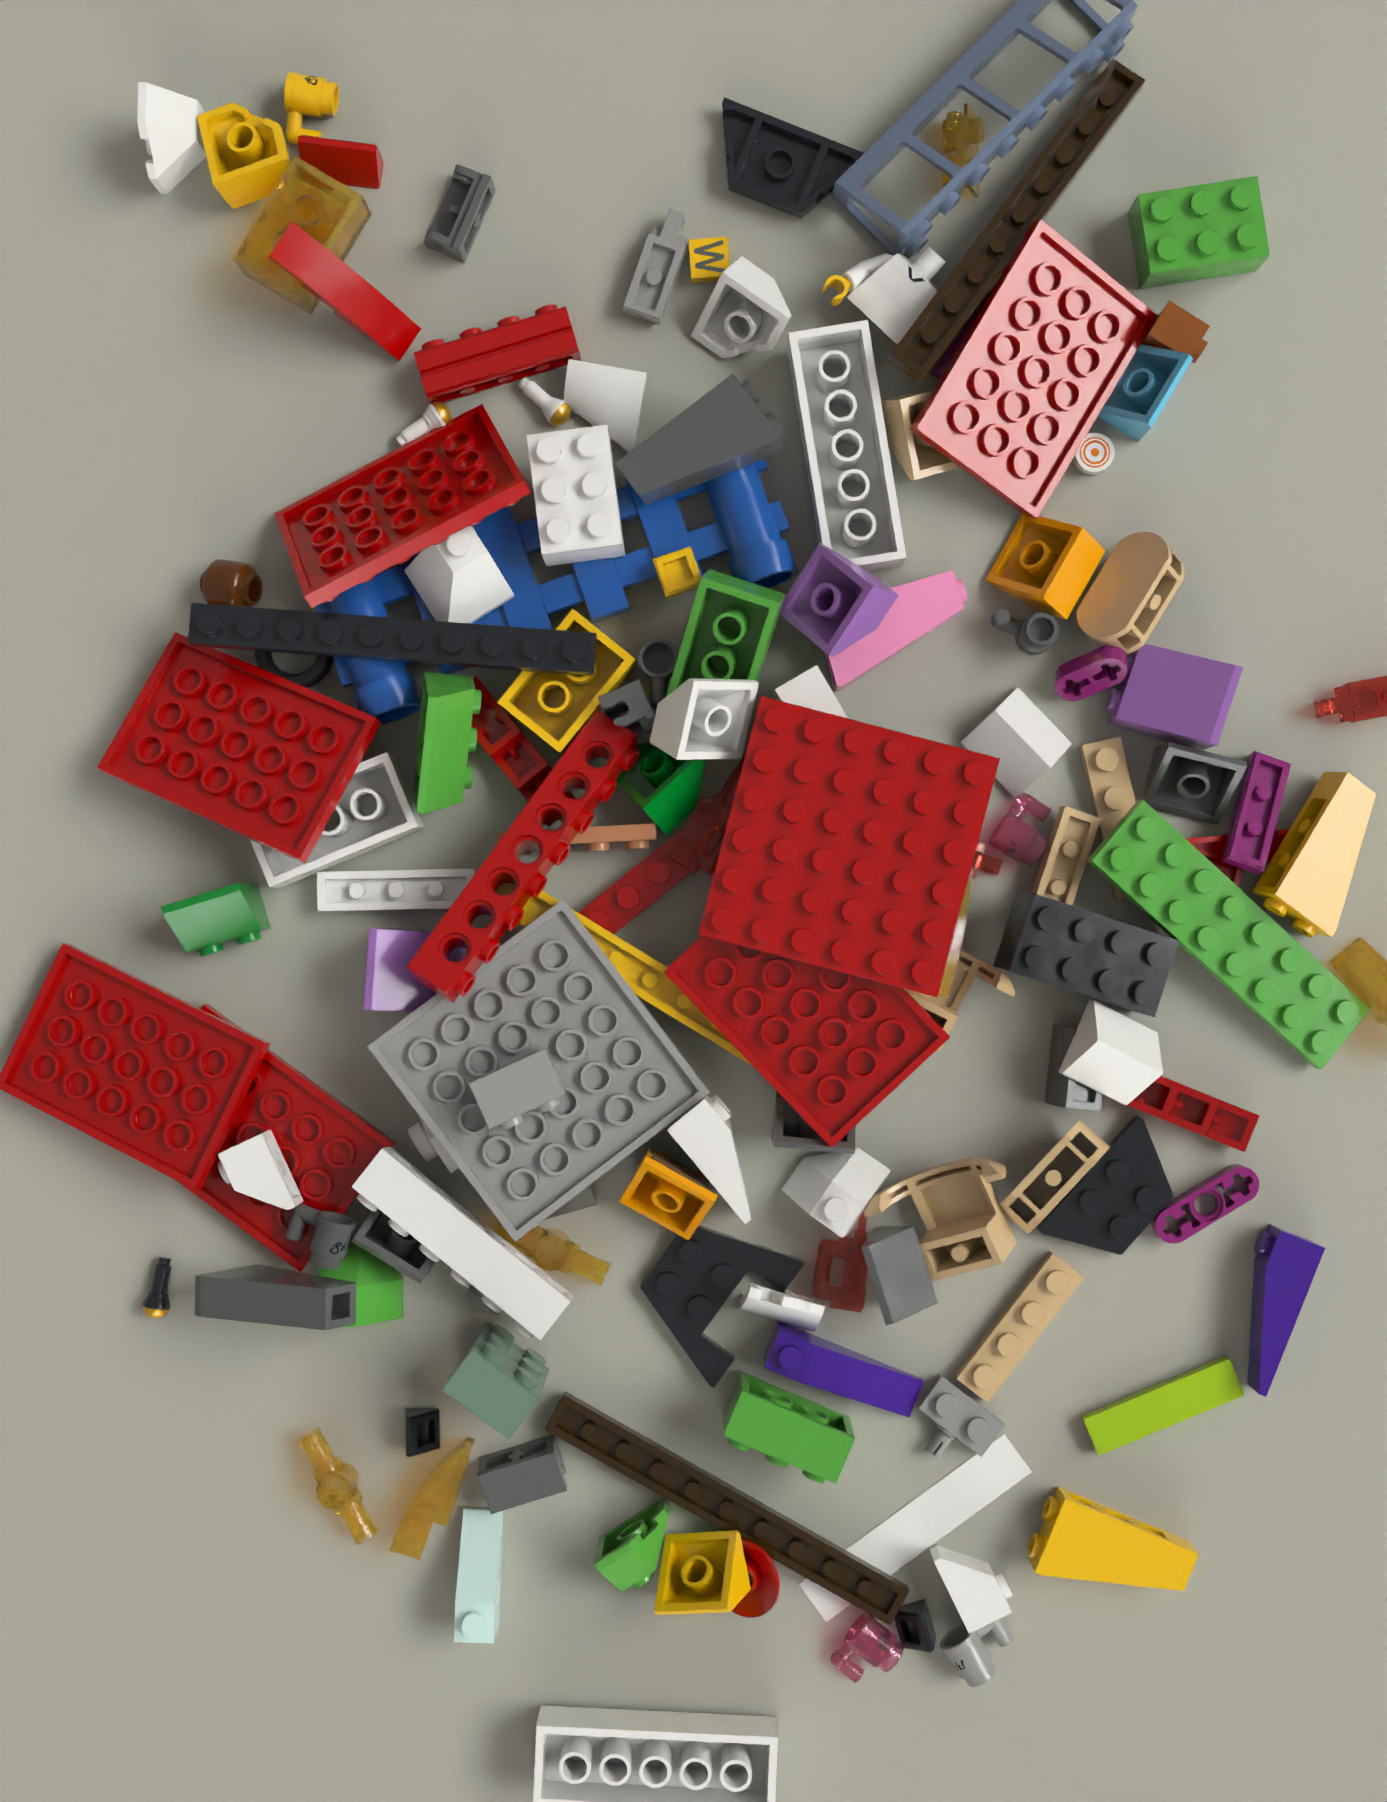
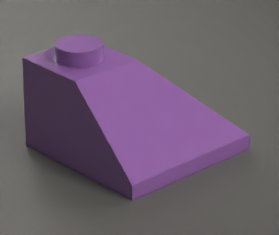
(836, 601)

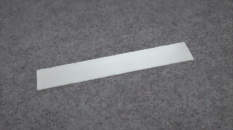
(930, 1517)

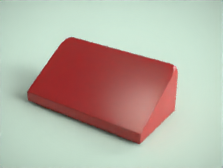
(344, 161)

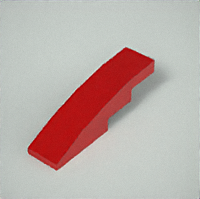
(344, 292)
(509, 746)
(1197, 1112)

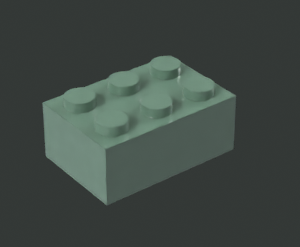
(498, 1379)

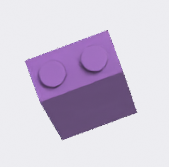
(1174, 696)
(388, 980)

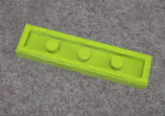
(1162, 1405)

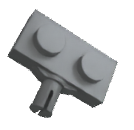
(957, 1418)

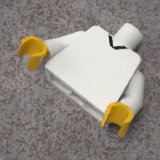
(889, 289)

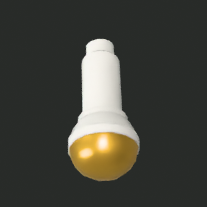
(554, 409)
(435, 416)

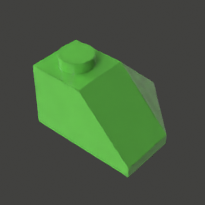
(377, 1286)
(632, 1549)

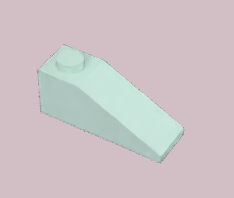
(478, 1576)

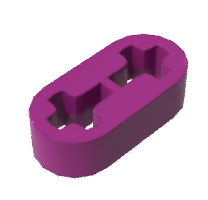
(1091, 673)

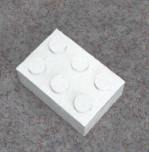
(575, 495)

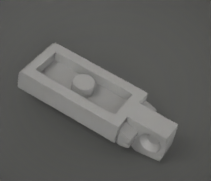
(657, 270)

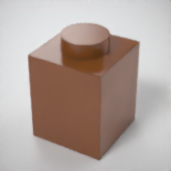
(1177, 331)

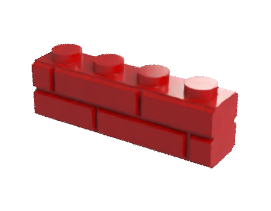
(497, 355)

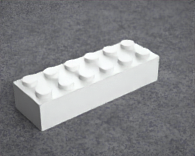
(846, 444)
(653, 1756)

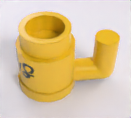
(309, 97)

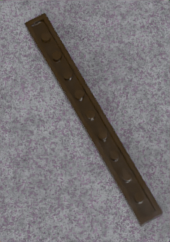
(1029, 202)
(727, 1507)

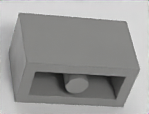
(518, 1089)

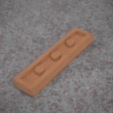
(599, 837)

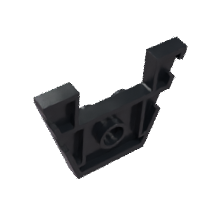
(698, 1278)

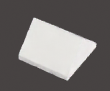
(1021, 739)
(1113, 1054)

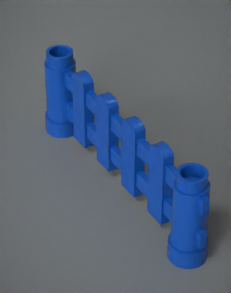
(745, 529)

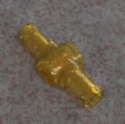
(571, 1260)
(346, 1503)

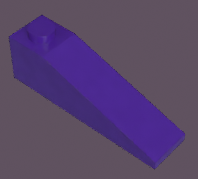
(1280, 1285)
(840, 1370)

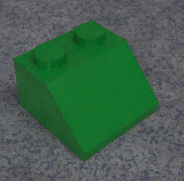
(218, 917)

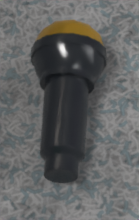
(157, 1301)

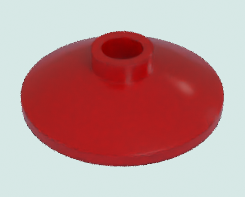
(763, 1582)

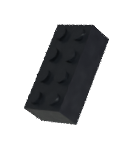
(1085, 953)

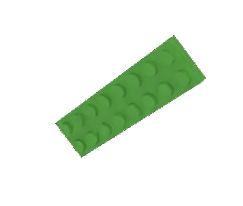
(1228, 934)

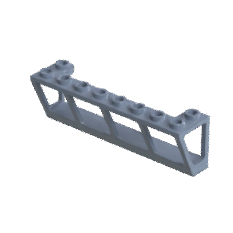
(945, 89)

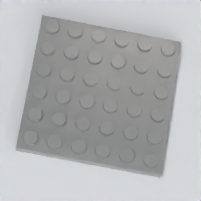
(614, 1059)

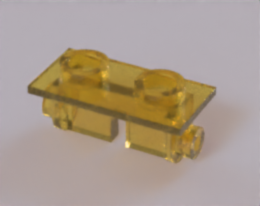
(963, 136)

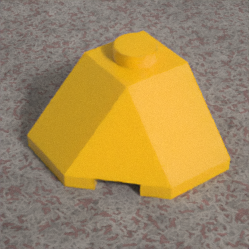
(242, 153)

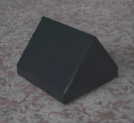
(421, 1430)
(915, 1626)

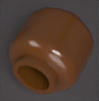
(231, 584)

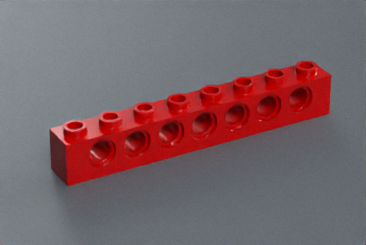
(525, 834)

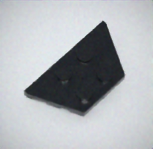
(780, 161)
(1114, 1196)

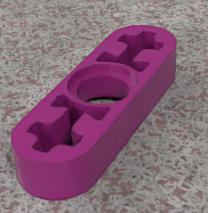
(1225, 1180)

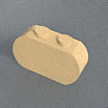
(1131, 592)
(1054, 1177)

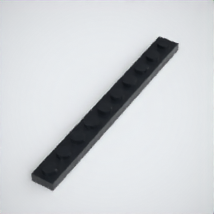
(392, 639)

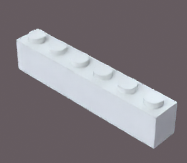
(462, 1242)

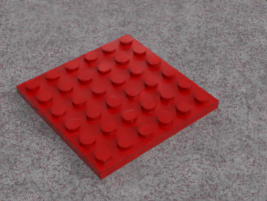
(849, 846)

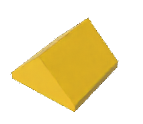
(701, 1573)

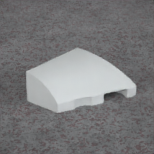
(607, 397)
(783, 1307)

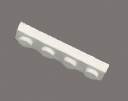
(390, 889)

